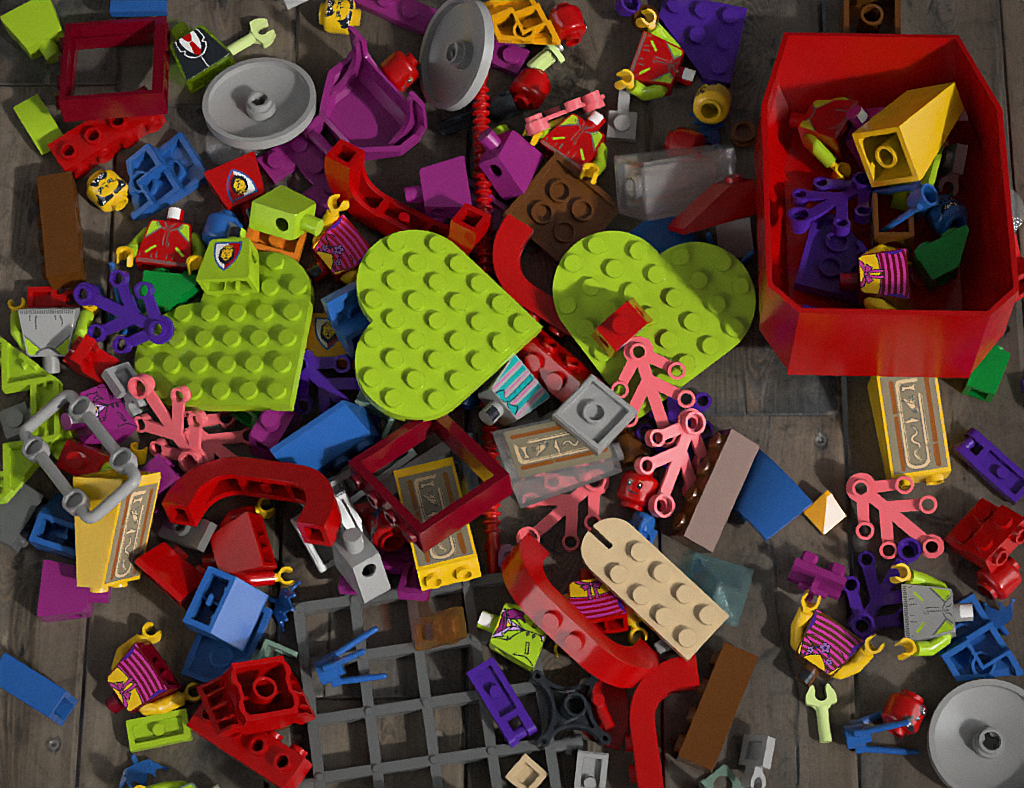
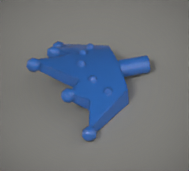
(708, 130)
(283, 604)
(1001, 616)
(139, 771)

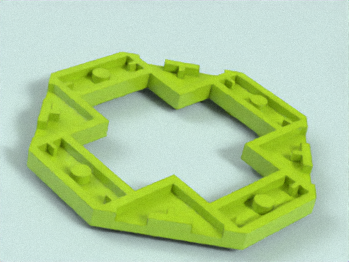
(18, 375)

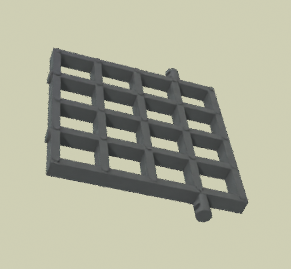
(426, 703)

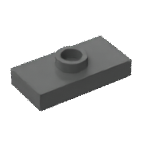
(188, 536)

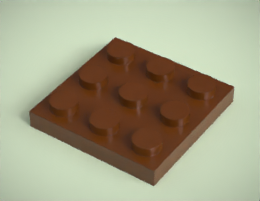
(562, 208)

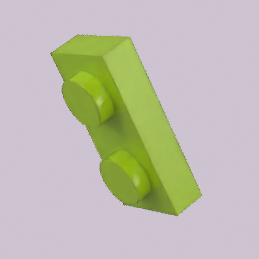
(158, 730)

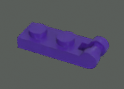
(991, 465)
(501, 701)

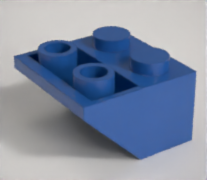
(55, 530)
(225, 608)

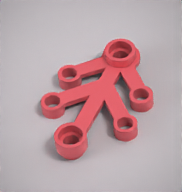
(590, 102)
(651, 384)
(170, 426)
(213, 443)
(676, 457)
(567, 506)
(891, 511)

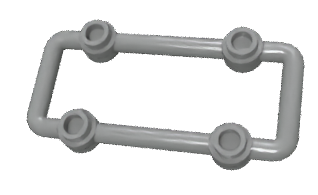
(121, 458)

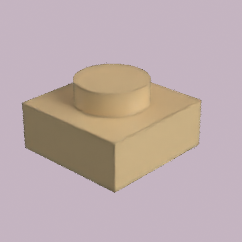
(526, 774)

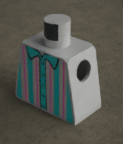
(510, 394)

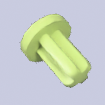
(547, 57)

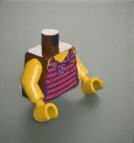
(826, 646)

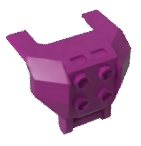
(366, 108)

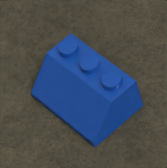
(329, 438)

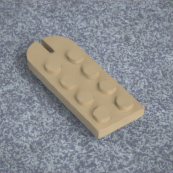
(651, 586)

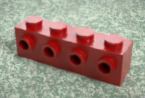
(100, 140)
(554, 366)
(258, 751)

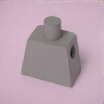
(352, 554)

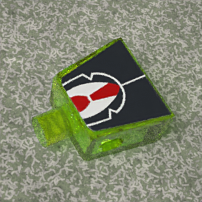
(198, 55)

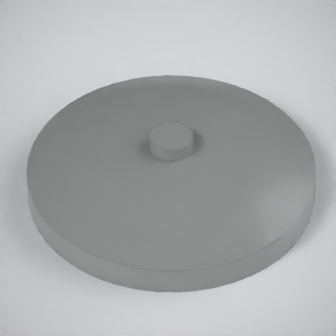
(456, 53)
(259, 103)
(979, 736)

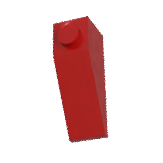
(717, 205)

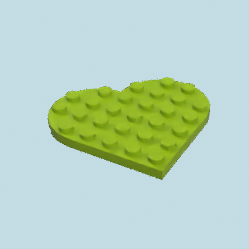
(692, 292)
(432, 327)
(237, 347)

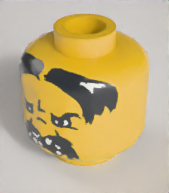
(338, 15)
(712, 103)
(107, 190)

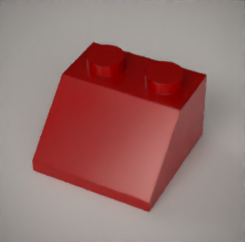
(172, 573)

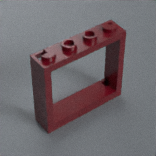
(114, 34)
(455, 516)

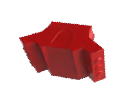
(255, 698)

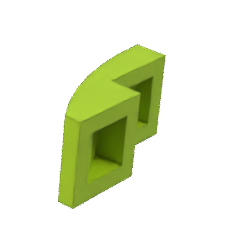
(38, 122)

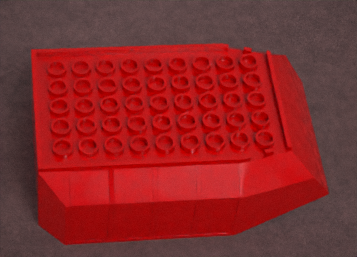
(943, 329)

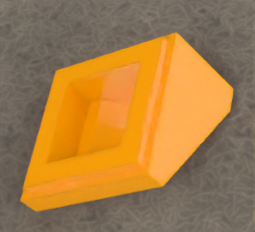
(825, 513)

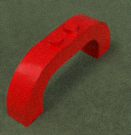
(386, 215)
(507, 252)
(260, 478)
(567, 625)
(664, 680)

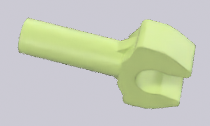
(254, 37)
(821, 709)

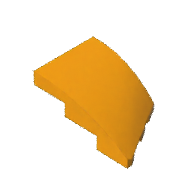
(521, 23)

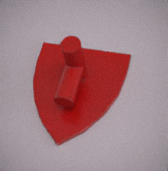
(610, 712)

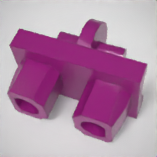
(816, 579)

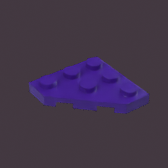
(707, 34)
(825, 258)

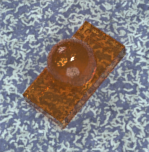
(439, 629)

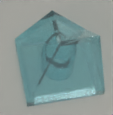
(724, 583)

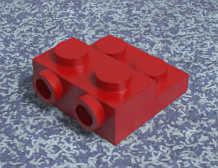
(987, 535)

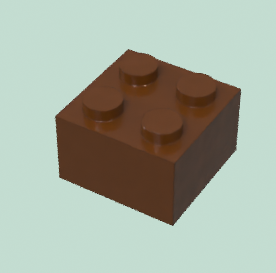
(870, 16)

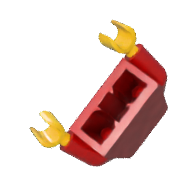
(244, 548)

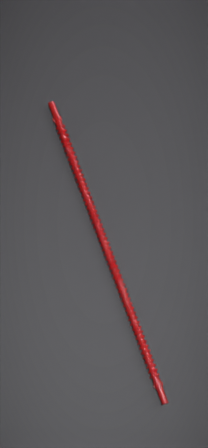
(484, 248)

